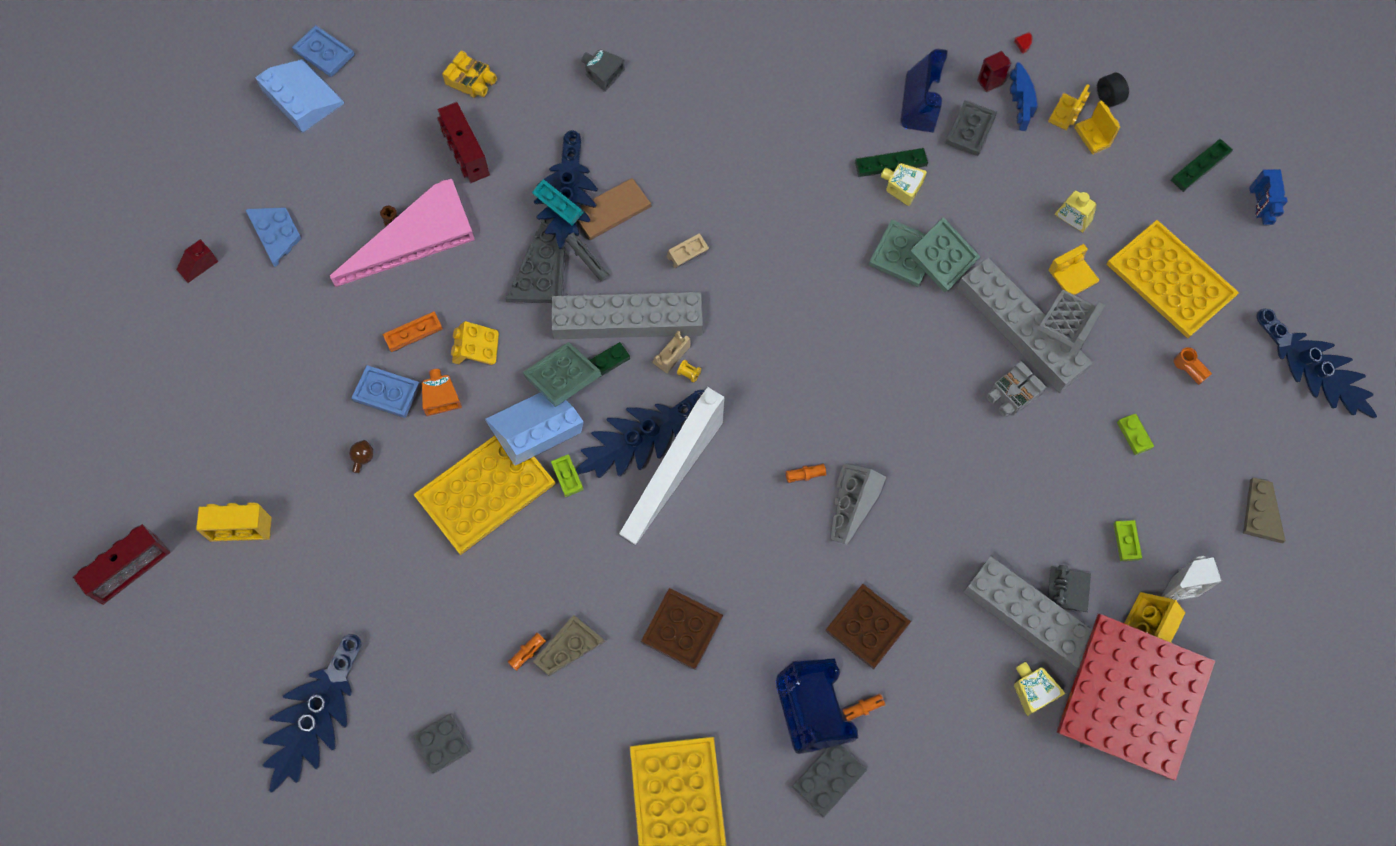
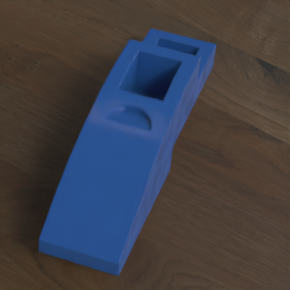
(1024, 94)

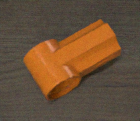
(1193, 366)

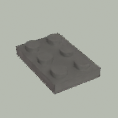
(971, 128)
(829, 779)

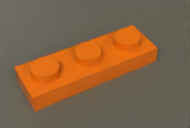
(412, 331)

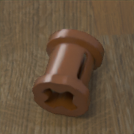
(388, 213)

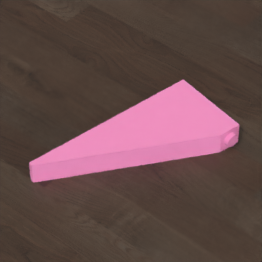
(424, 228)

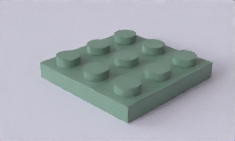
(892, 253)
(943, 254)
(562, 374)

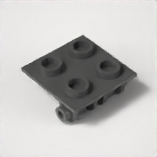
(1069, 588)

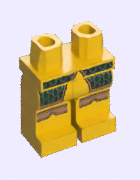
(468, 75)

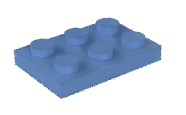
(323, 51)
(386, 391)

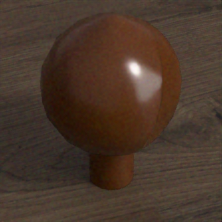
(360, 454)

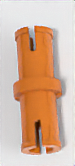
(805, 473)
(526, 651)
(863, 707)

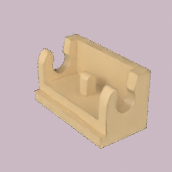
(687, 250)
(672, 352)

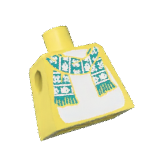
(904, 182)
(1077, 210)
(1036, 688)

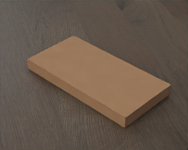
(614, 208)

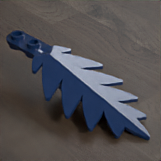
(569, 182)
(1317, 368)
(636, 437)
(312, 717)

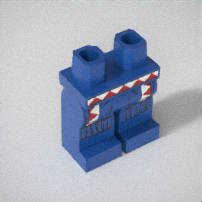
(1269, 195)

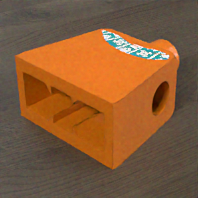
(439, 394)

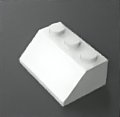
(1193, 579)

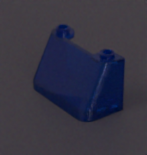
(919, 105)
(812, 706)

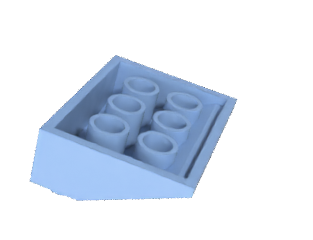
(299, 93)
(534, 427)

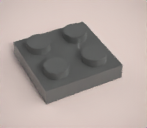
(441, 744)

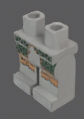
(1015, 391)

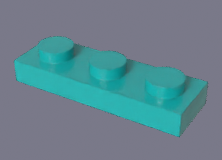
(557, 202)

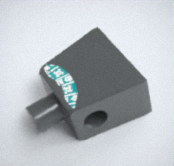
(603, 68)

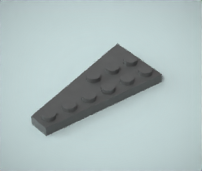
(540, 271)

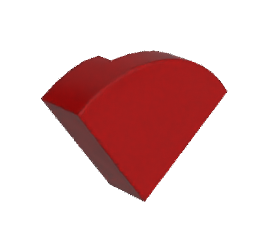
(1024, 42)

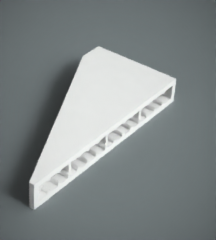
(687, 447)

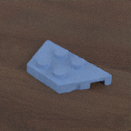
(275, 231)

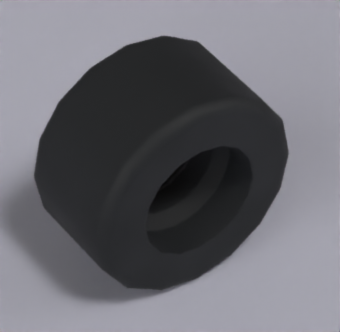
(1112, 89)

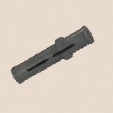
(582, 251)

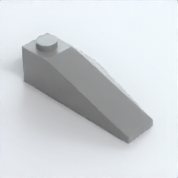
(857, 494)

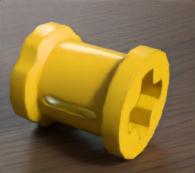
(688, 371)

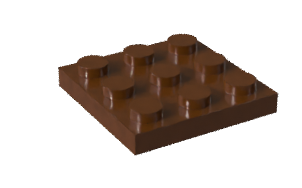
(868, 626)
(682, 629)

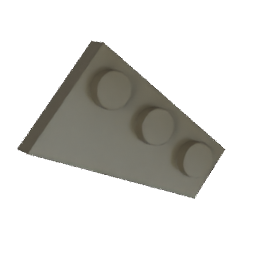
(1262, 512)
(568, 645)

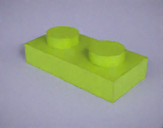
(1135, 434)
(567, 475)
(1127, 540)

